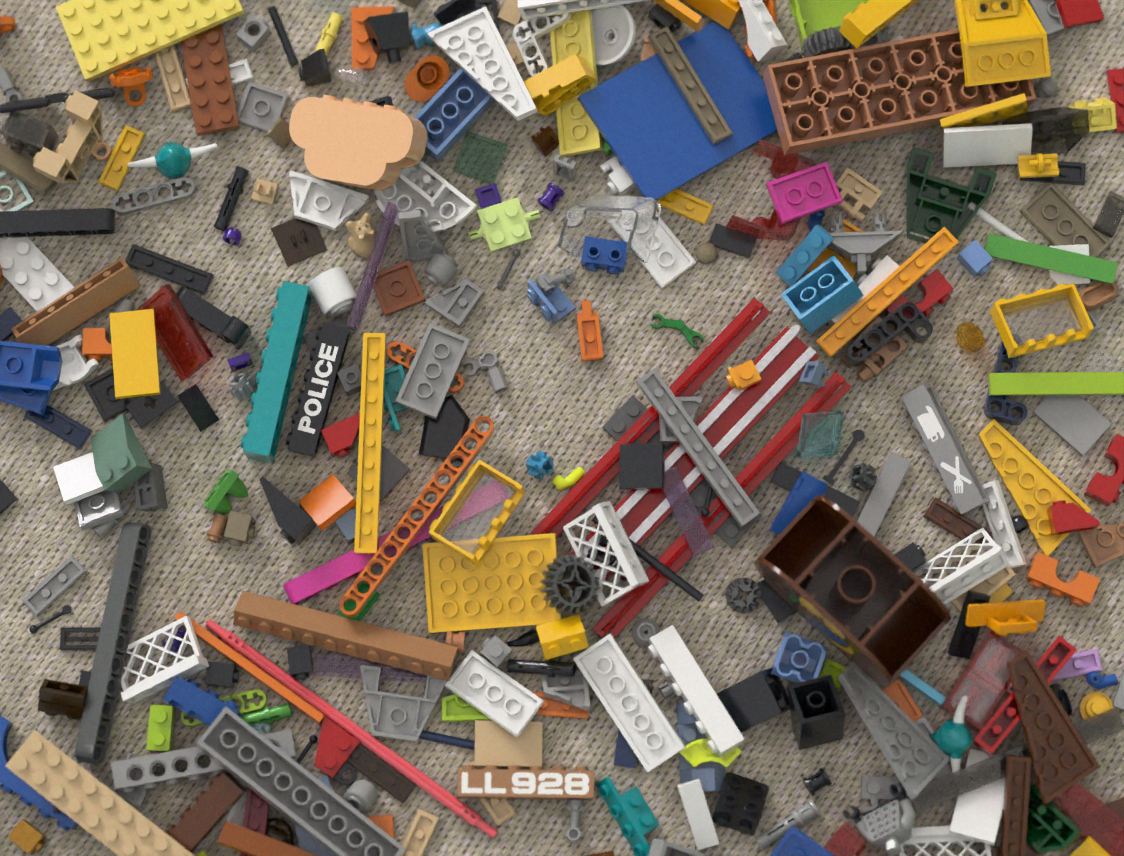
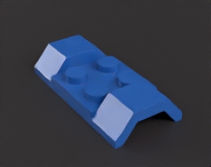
(29, 366)

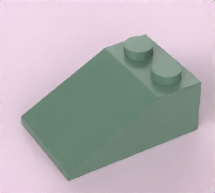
(118, 456)

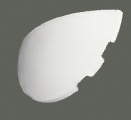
(430, 193)

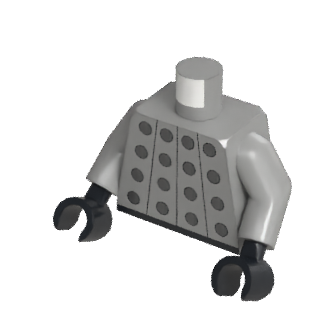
(888, 823)

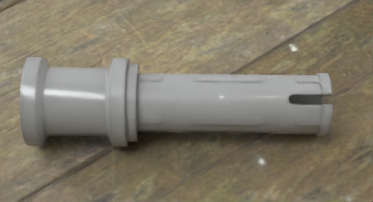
(798, 819)

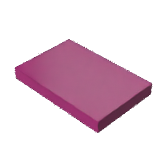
(804, 192)

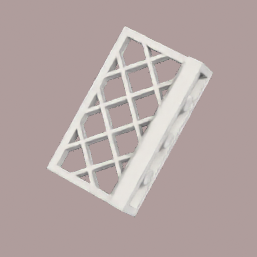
(617, 541)
(964, 576)
(164, 678)
(937, 836)

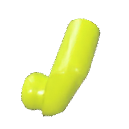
(570, 480)

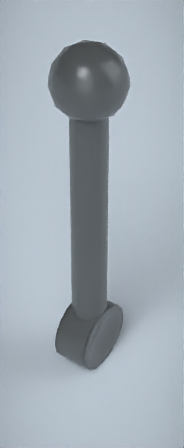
(516, 253)

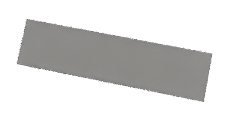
(883, 493)

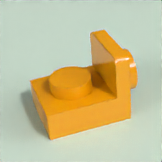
(743, 376)

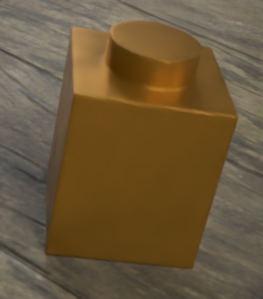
(28, 837)

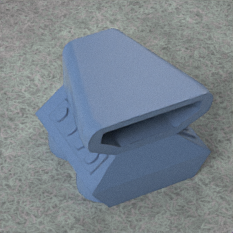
(798, 658)

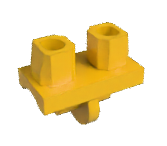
(1038, 165)

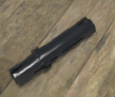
(240, 177)
(566, 669)

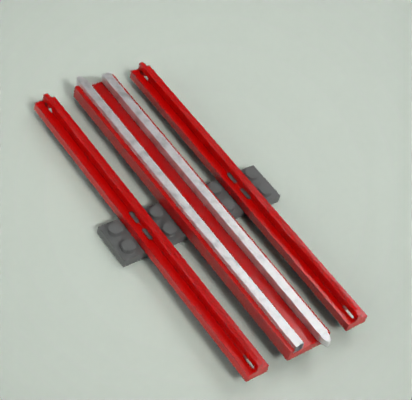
(723, 427)

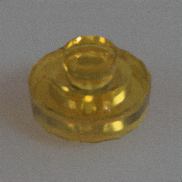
(970, 337)

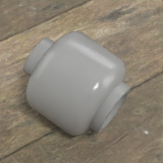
(440, 269)
(361, 795)

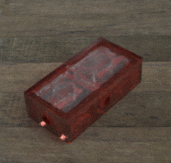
(982, 681)

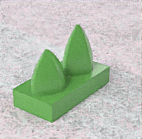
(229, 484)

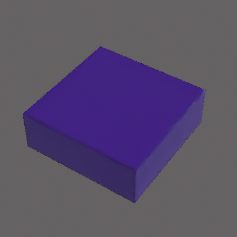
(488, 196)
(240, 362)

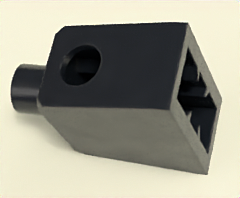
(389, 34)

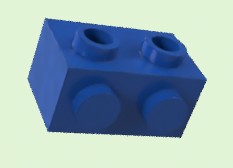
(604, 255)

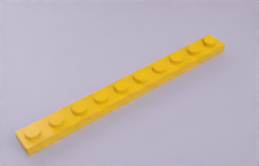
(370, 443)

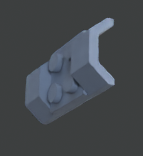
(710, 773)

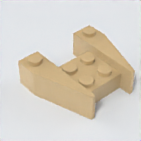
(81, 139)

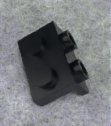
(455, 9)

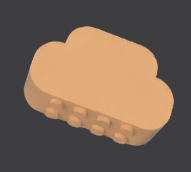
(356, 140)

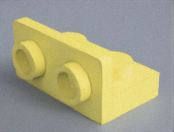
(1101, 113)

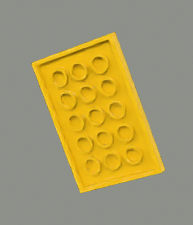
(496, 592)

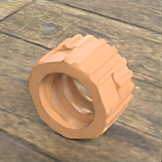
(108, 152)

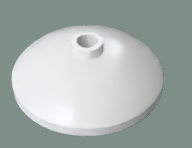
(609, 22)

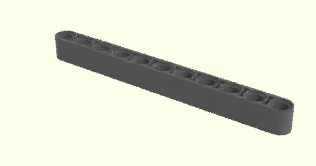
(113, 643)

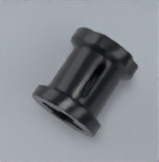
(817, 781)

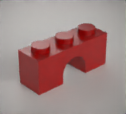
(935, 291)
(1105, 488)

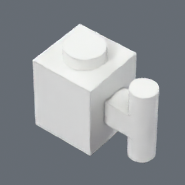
(619, 179)

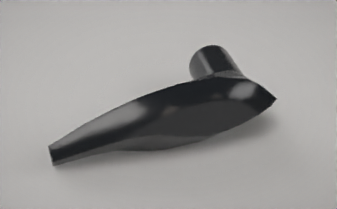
(526, 639)

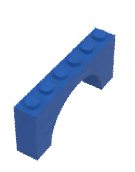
(29, 796)

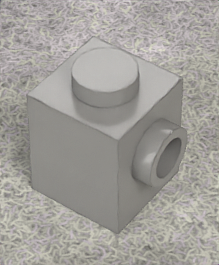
(495, 651)

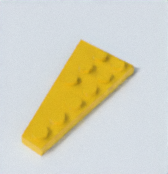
(1028, 483)

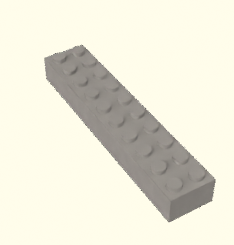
(293, 790)

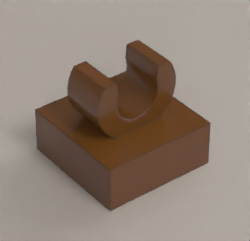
(546, 141)

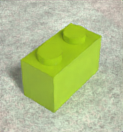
(161, 728)

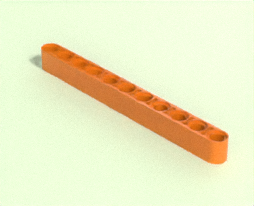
(416, 527)

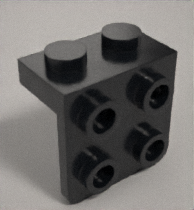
(740, 804)

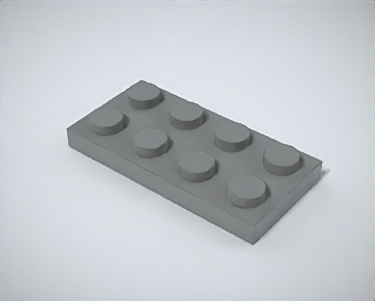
(432, 371)

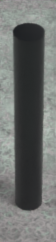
(283, 36)

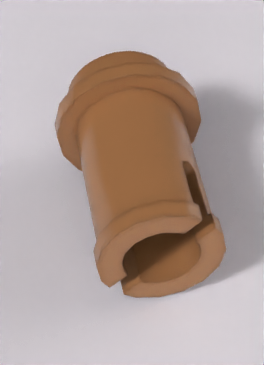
(217, 528)

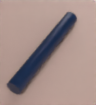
(446, 739)

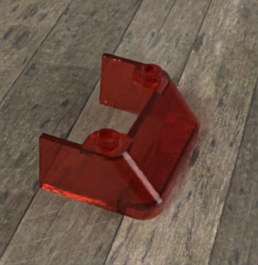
(781, 166)

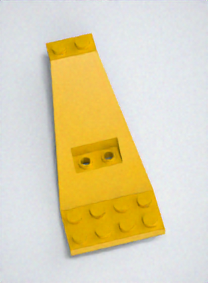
(1001, 42)

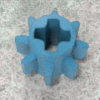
(540, 465)

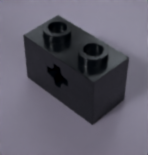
(145, 415)

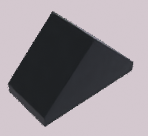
(198, 407)

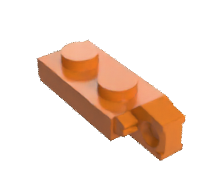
(589, 333)

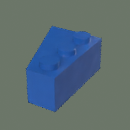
(801, 494)
(196, 702)

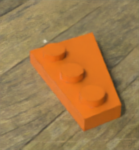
(362, 50)

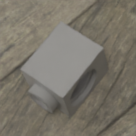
(253, 42)

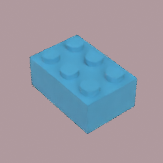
(822, 294)

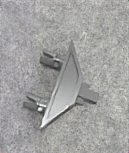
(861, 246)

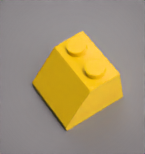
(562, 637)

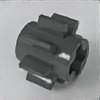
(863, 476)

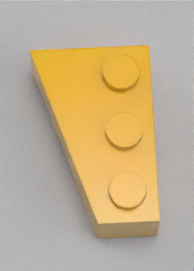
(559, 84)

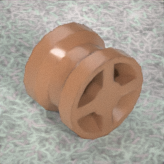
(456, 640)

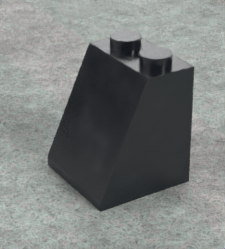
(755, 700)
(816, 712)

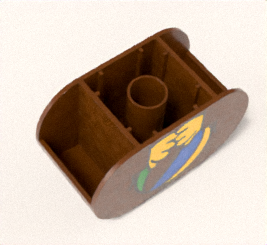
(852, 590)

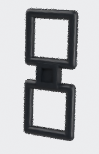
(53, 98)

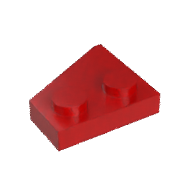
(333, 748)

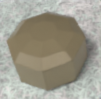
(706, 253)

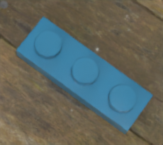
(804, 255)

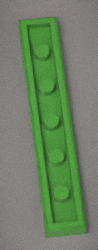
(1051, 258)

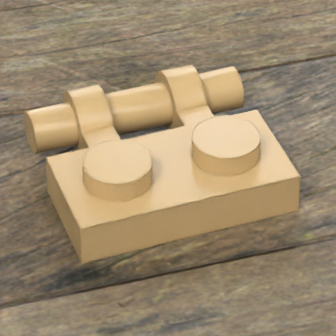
(860, 191)

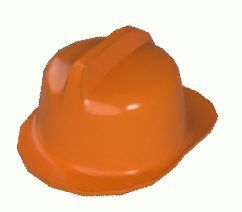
(427, 78)

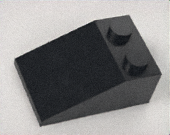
(290, 518)

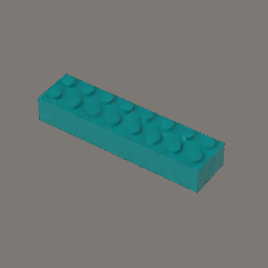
(277, 372)

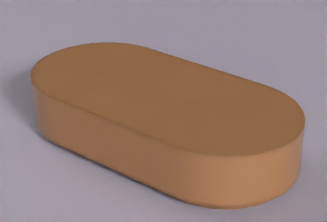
(1098, 295)

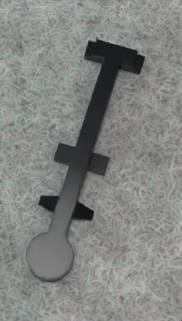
(858, 435)

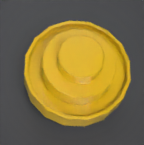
(1094, 704)

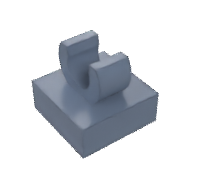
(812, 373)

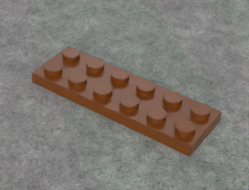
(210, 82)

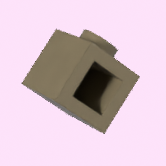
(239, 528)

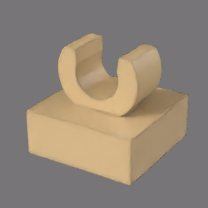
(264, 192)

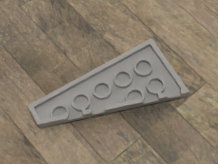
(903, 743)

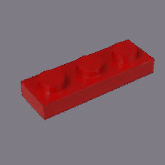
(1116, 90)

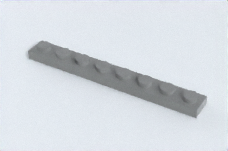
(697, 447)

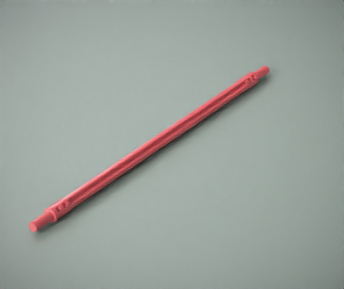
(353, 729)

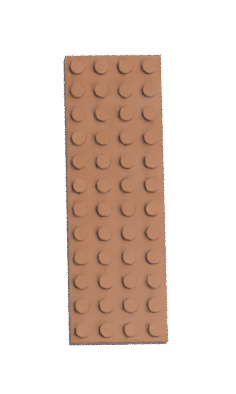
(876, 91)

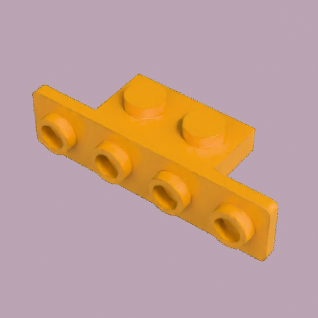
(1007, 616)

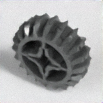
(825, 42)
(574, 568)

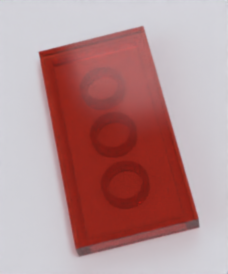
(177, 333)

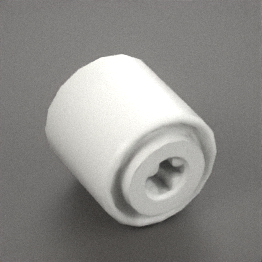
(333, 292)

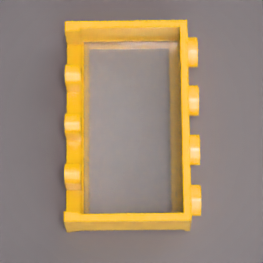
(1041, 320)
(477, 511)

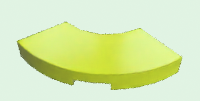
(699, 752)

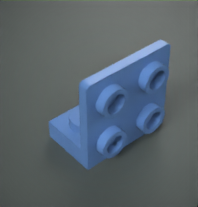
(554, 305)

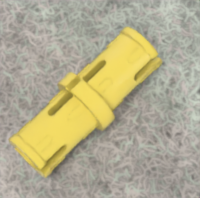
(330, 32)

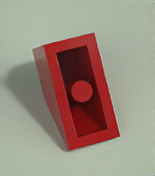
(342, 436)
(1069, 518)

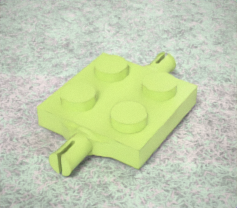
(504, 224)

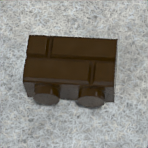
(62, 699)

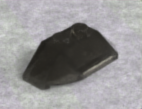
(1054, 128)

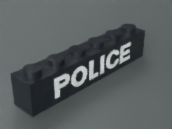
(319, 389)

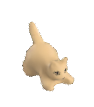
(362, 236)

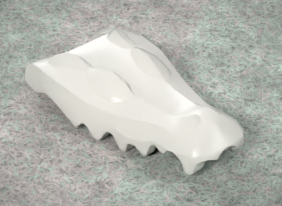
(74, 364)

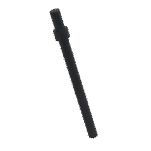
(664, 570)

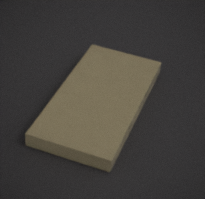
(1062, 221)

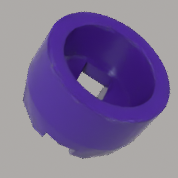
(231, 234)

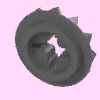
(753, 598)

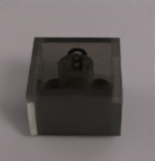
(28, 134)

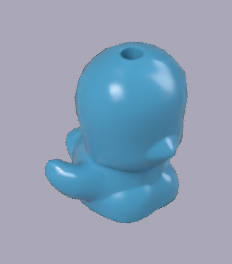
(420, 35)

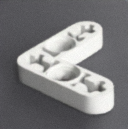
(531, 39)

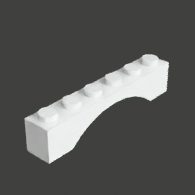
(763, 35)

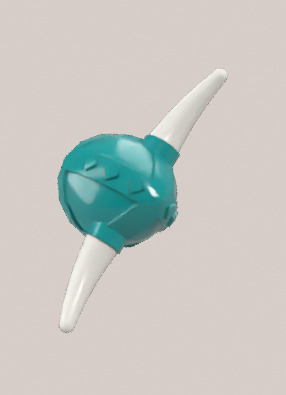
(173, 159)
(954, 736)

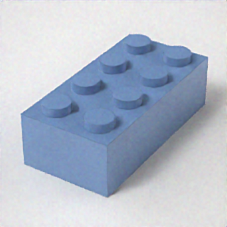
(453, 113)

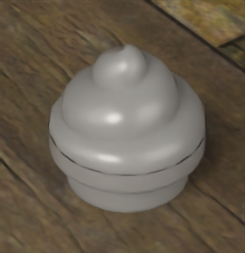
(1046, 87)

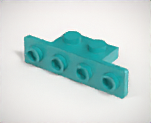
(393, 382)
(630, 813)

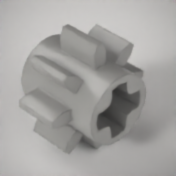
(242, 386)

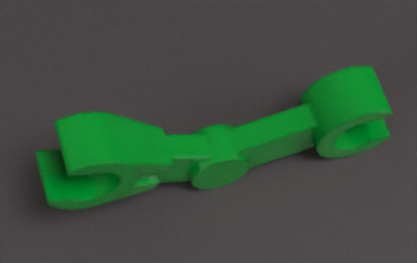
(679, 325)

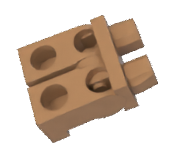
(881, 359)

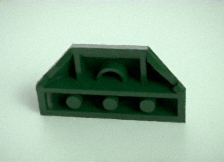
(1048, 824)

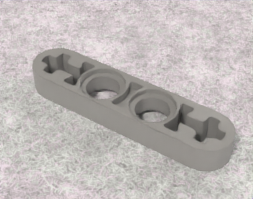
(153, 192)

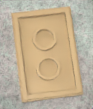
(500, 748)

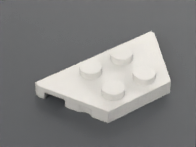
(323, 202)

